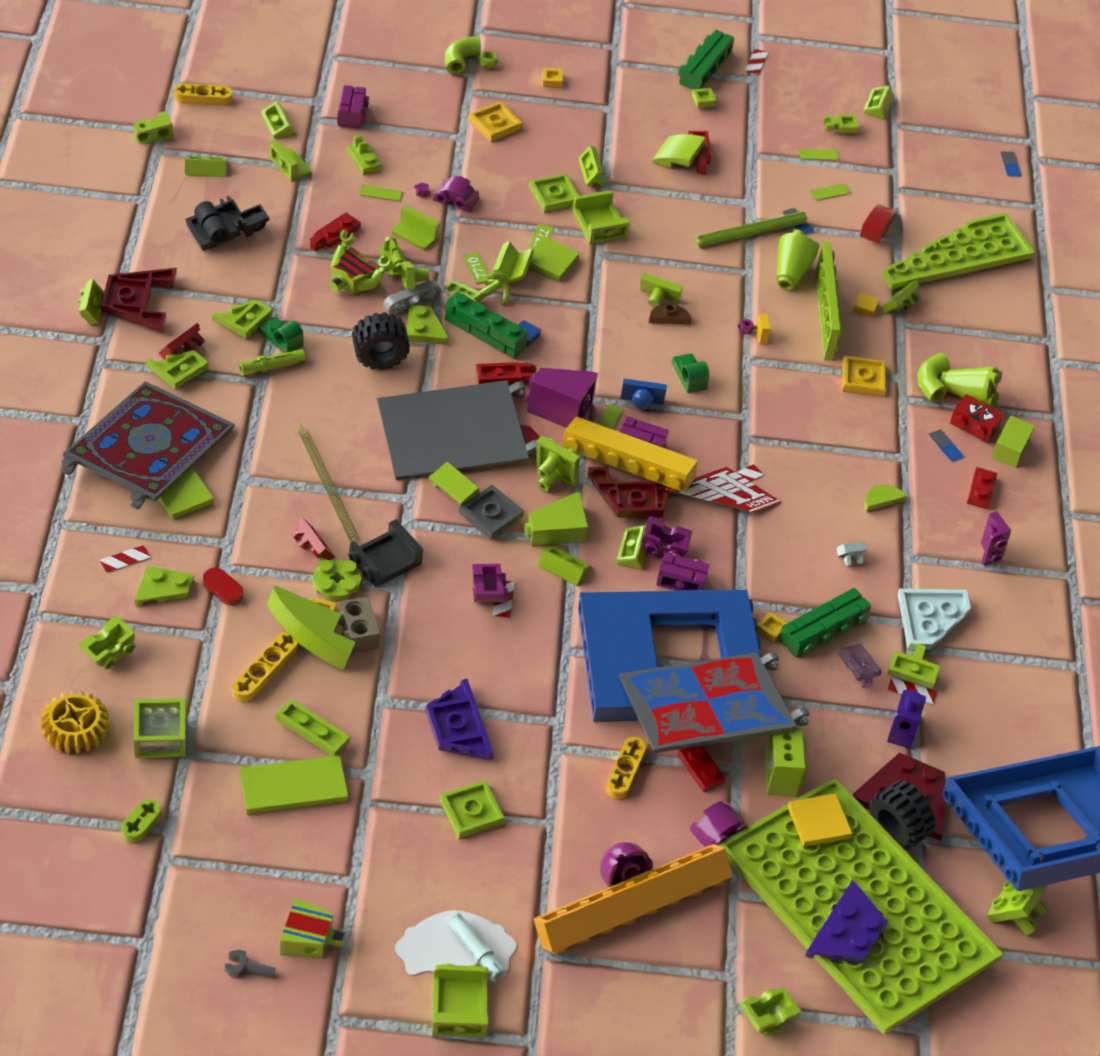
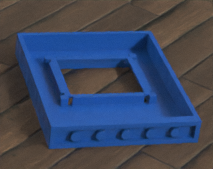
(621, 640)
(1067, 776)

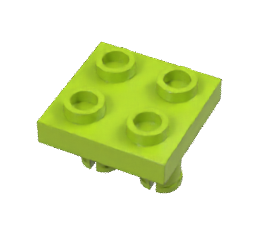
(556, 463)
(1017, 907)

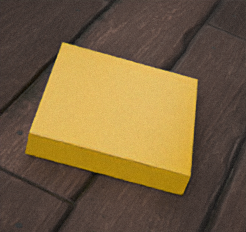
(495, 121)
(864, 376)
(819, 820)

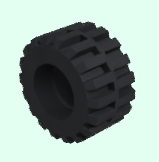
(380, 341)
(903, 813)

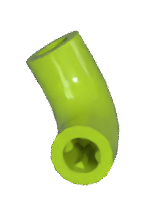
(458, 51)
(928, 377)

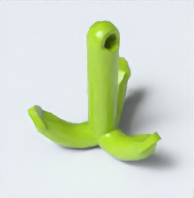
(495, 282)

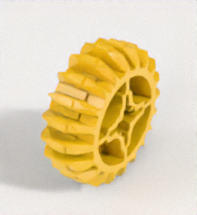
(74, 722)

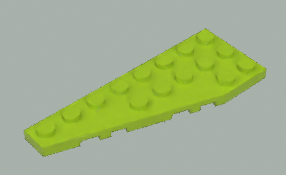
(974, 247)

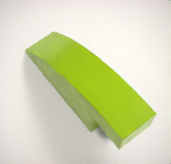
(311, 626)

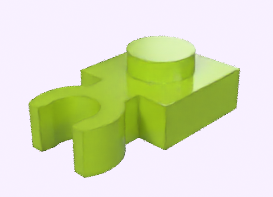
(844, 123)

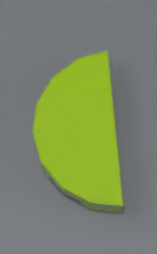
(454, 286)
(883, 496)

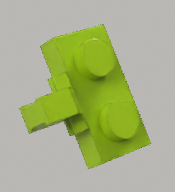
(914, 667)

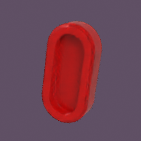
(222, 586)

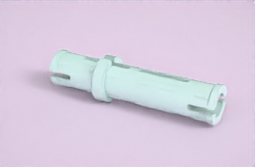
(482, 954)

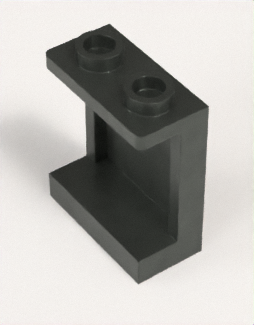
(387, 554)

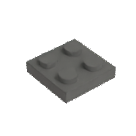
(491, 511)

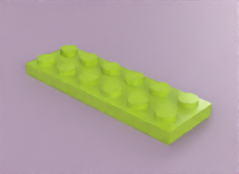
(828, 301)

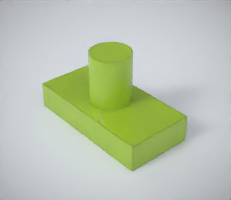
(410, 275)
(660, 289)

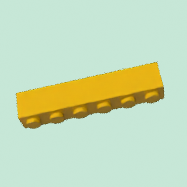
(630, 454)

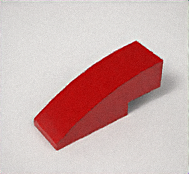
(877, 223)

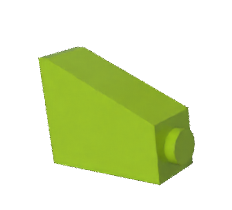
(558, 522)

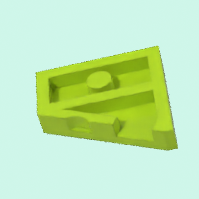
(244, 318)
(425, 326)
(178, 368)
(163, 585)

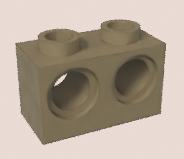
(359, 624)

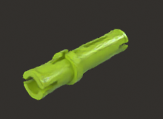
(263, 364)

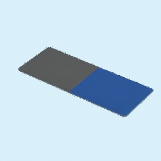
(1010, 163)
(806, 228)
(946, 445)

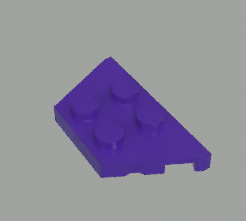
(458, 723)
(849, 929)

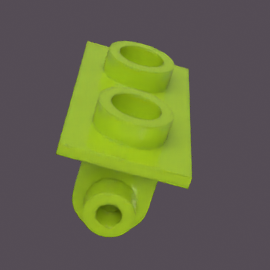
(394, 253)

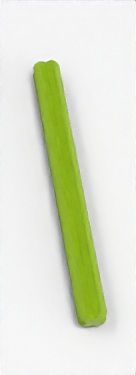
(751, 229)

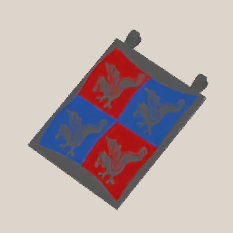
(709, 701)

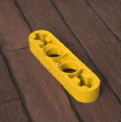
(261, 663)

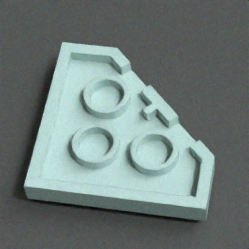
(931, 614)

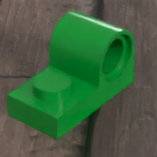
(285, 337)
(692, 374)

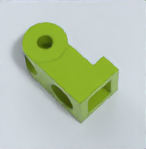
(153, 129)

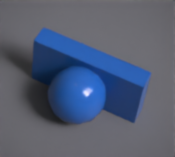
(643, 393)

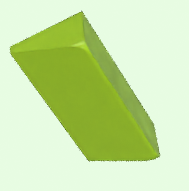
(879, 102)
(278, 121)
(205, 166)
(632, 548)
(563, 565)

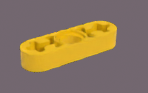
(216, 94)
(627, 777)

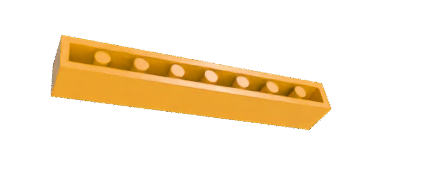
(633, 898)

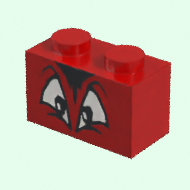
(976, 418)

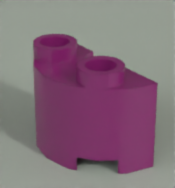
(459, 191)
(662, 539)
(489, 583)
(718, 824)

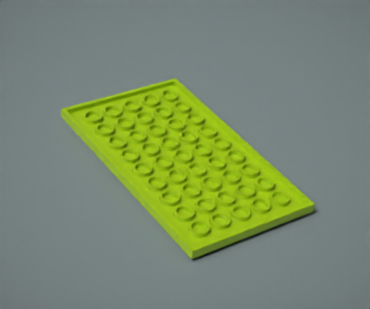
(927, 937)

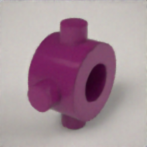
(422, 189)
(746, 326)

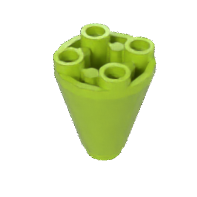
(795, 256)
(976, 382)

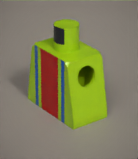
(309, 931)

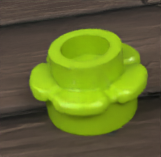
(488, 59)

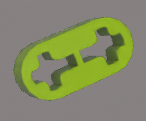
(138, 818)

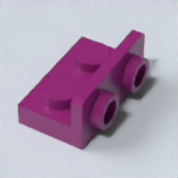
(995, 539)

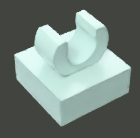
(852, 549)

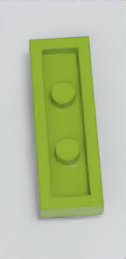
(312, 728)

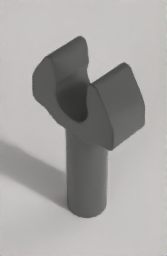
(245, 965)

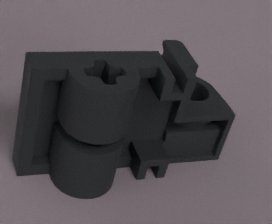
(224, 222)

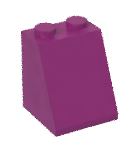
(561, 394)

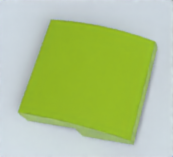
(679, 149)

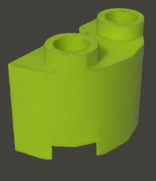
(110, 644)
(770, 1010)

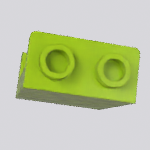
(599, 217)
(460, 1000)

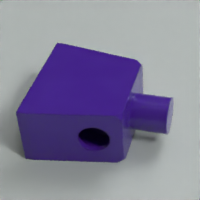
(909, 710)

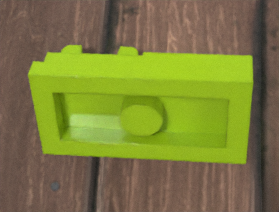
(364, 156)
(591, 167)
(905, 295)
(91, 302)

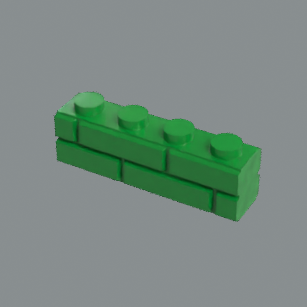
(706, 60)
(486, 325)
(825, 622)

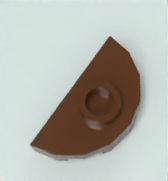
(670, 314)

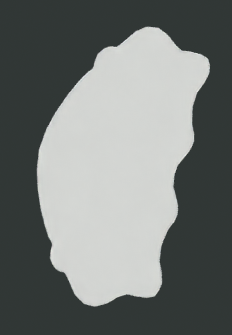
(436, 943)

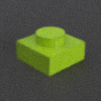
(704, 98)

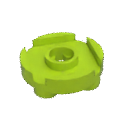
(324, 579)

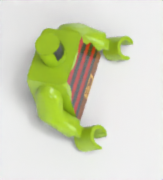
(355, 271)

